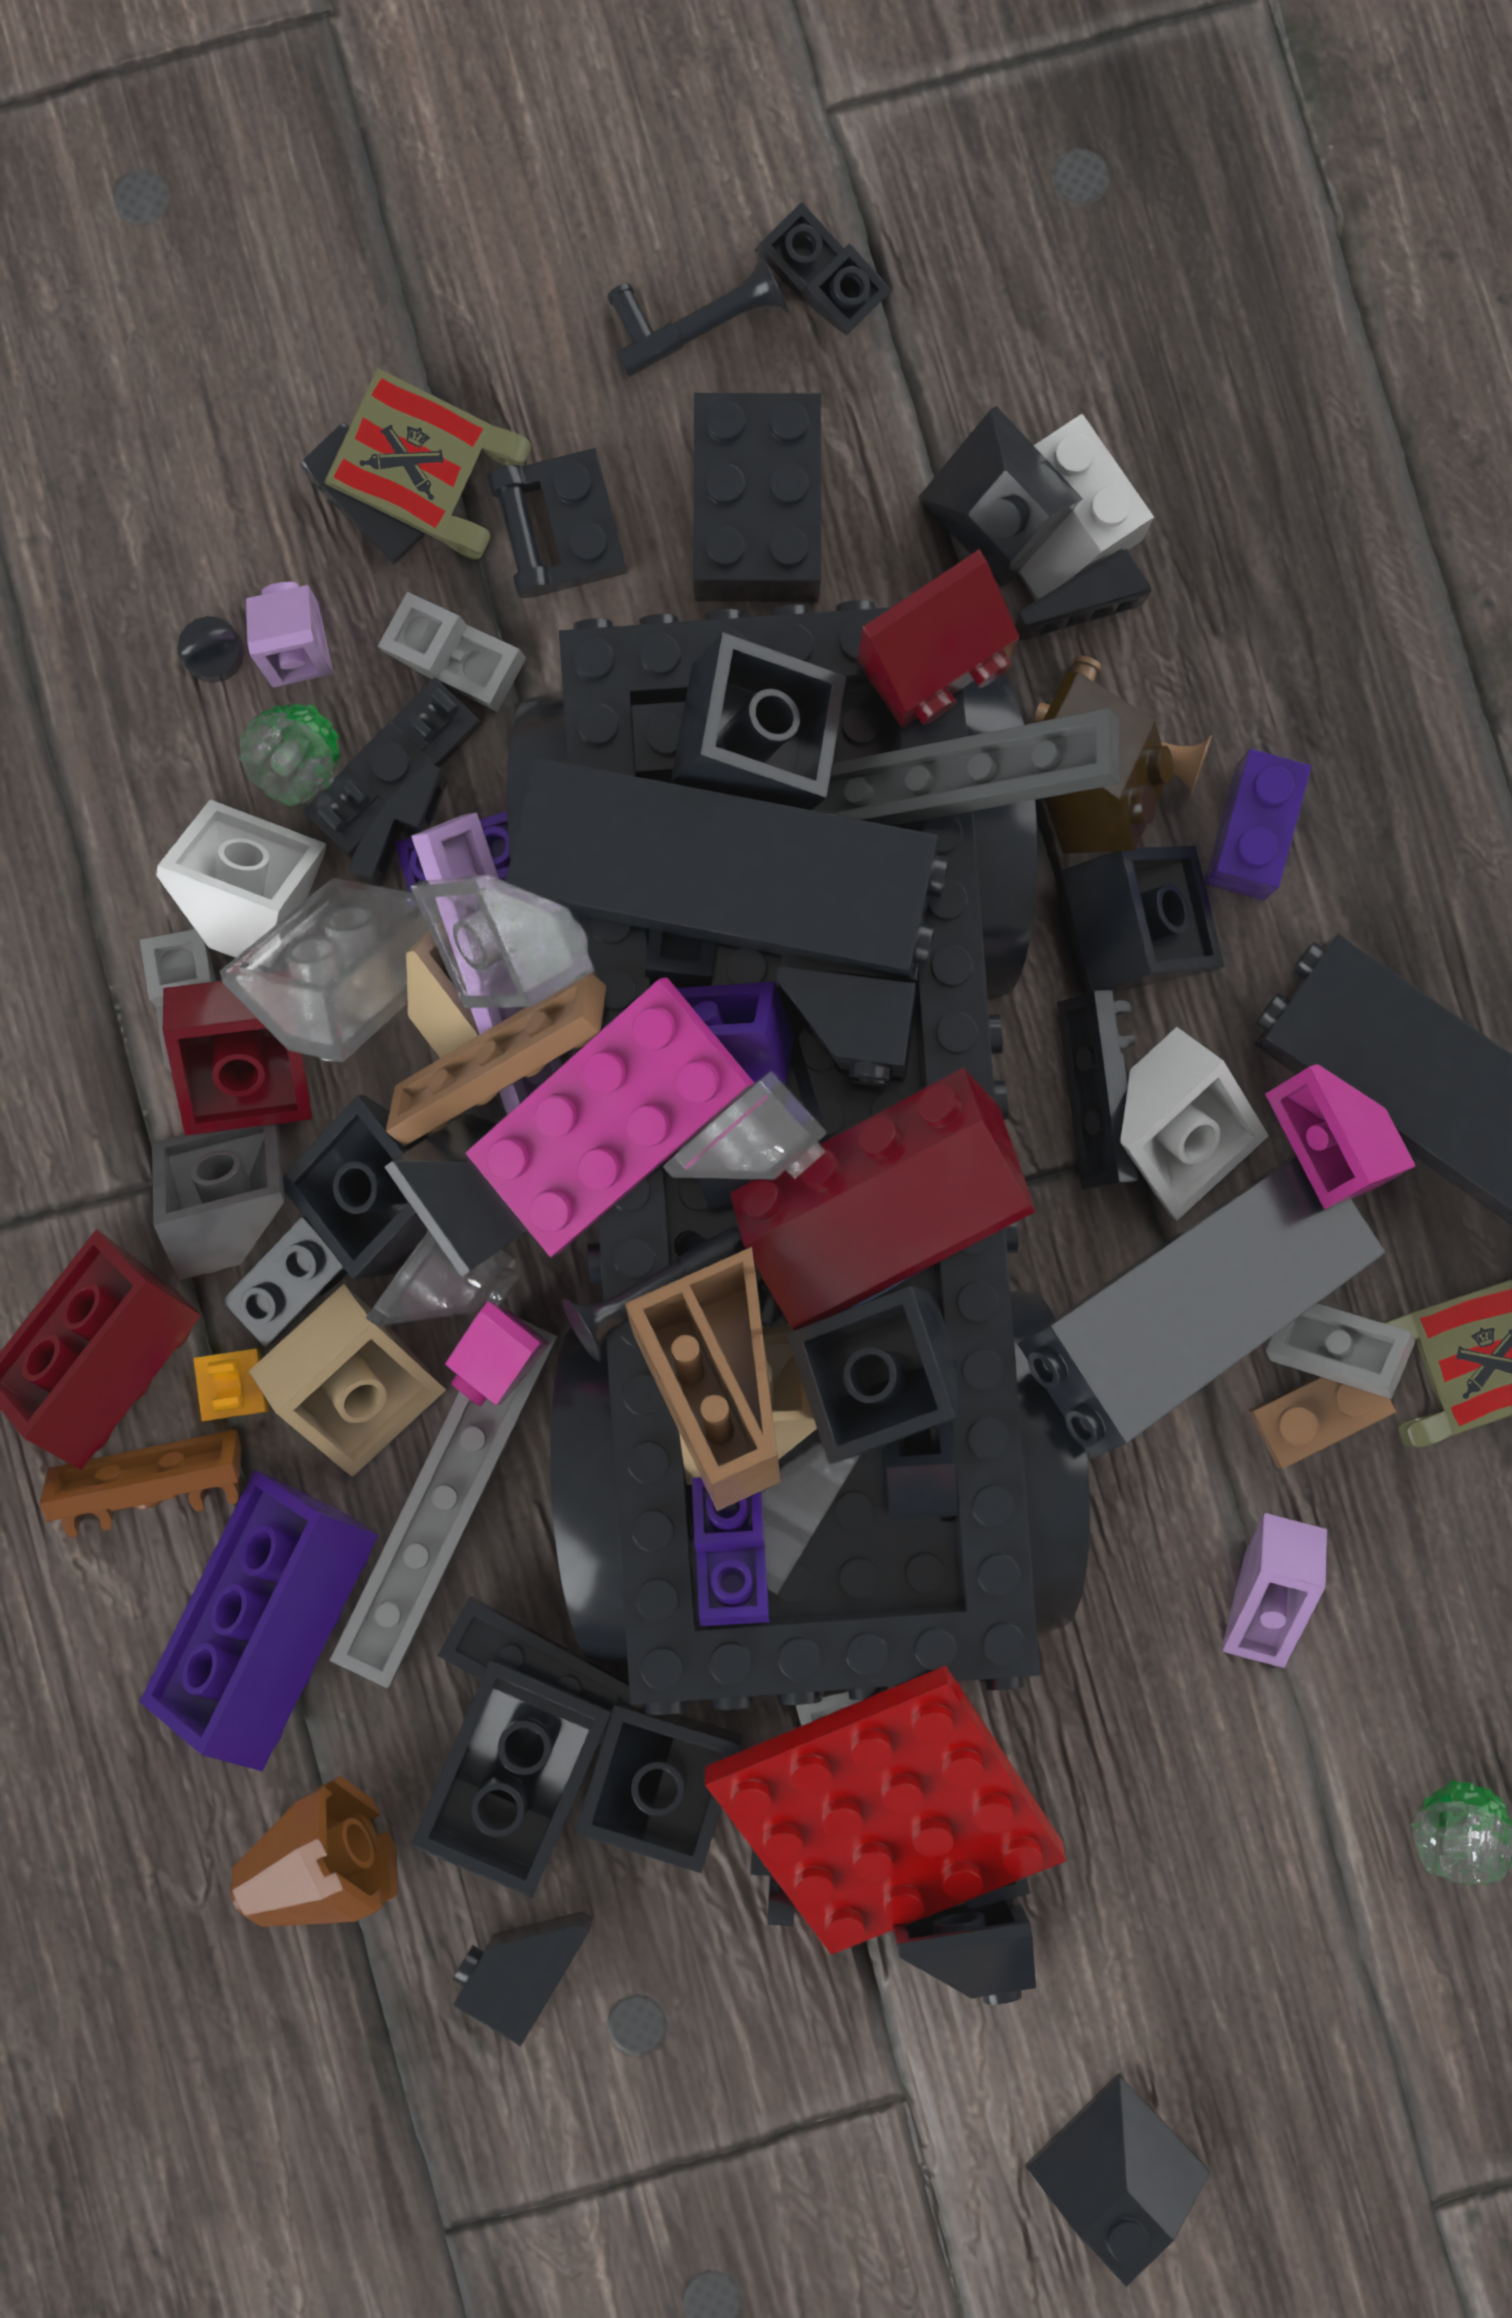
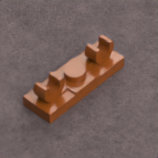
(142, 1479)

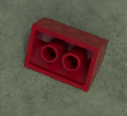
(90, 1350)

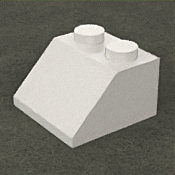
(1101, 524)

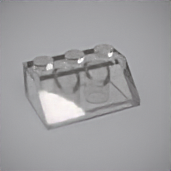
(331, 968)

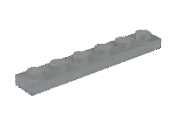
(431, 1530)

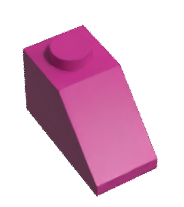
(1338, 1135)
(494, 1355)

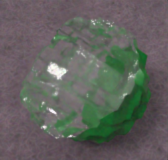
(290, 752)
(1464, 1834)

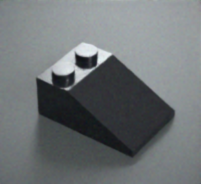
(511, 1778)

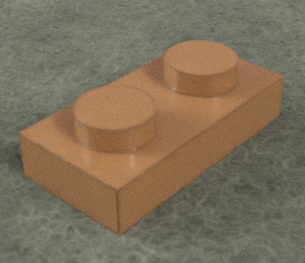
(1315, 1418)

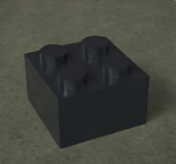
(758, 725)

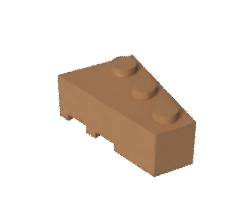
(712, 1371)

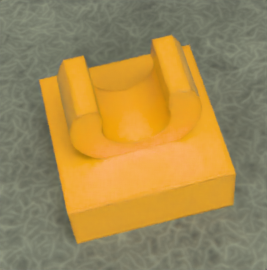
(227, 1386)

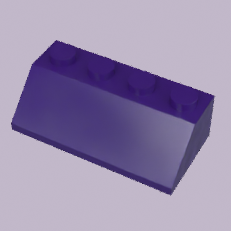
(257, 1622)

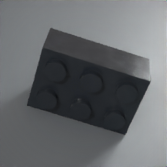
(757, 497)

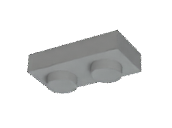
(1344, 1349)

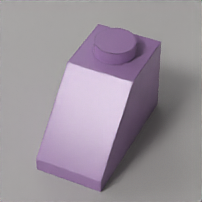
(287, 634)
(1276, 1590)

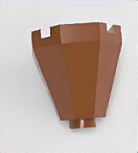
(318, 1862)

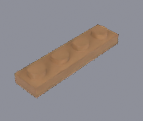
(496, 1059)

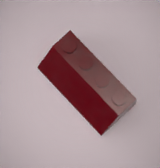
(884, 1201)

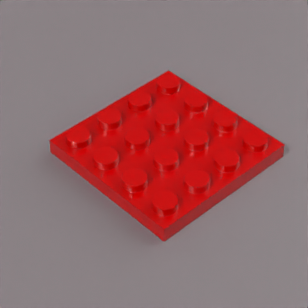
(886, 1811)

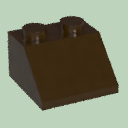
(1116, 814)

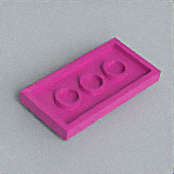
(609, 1117)

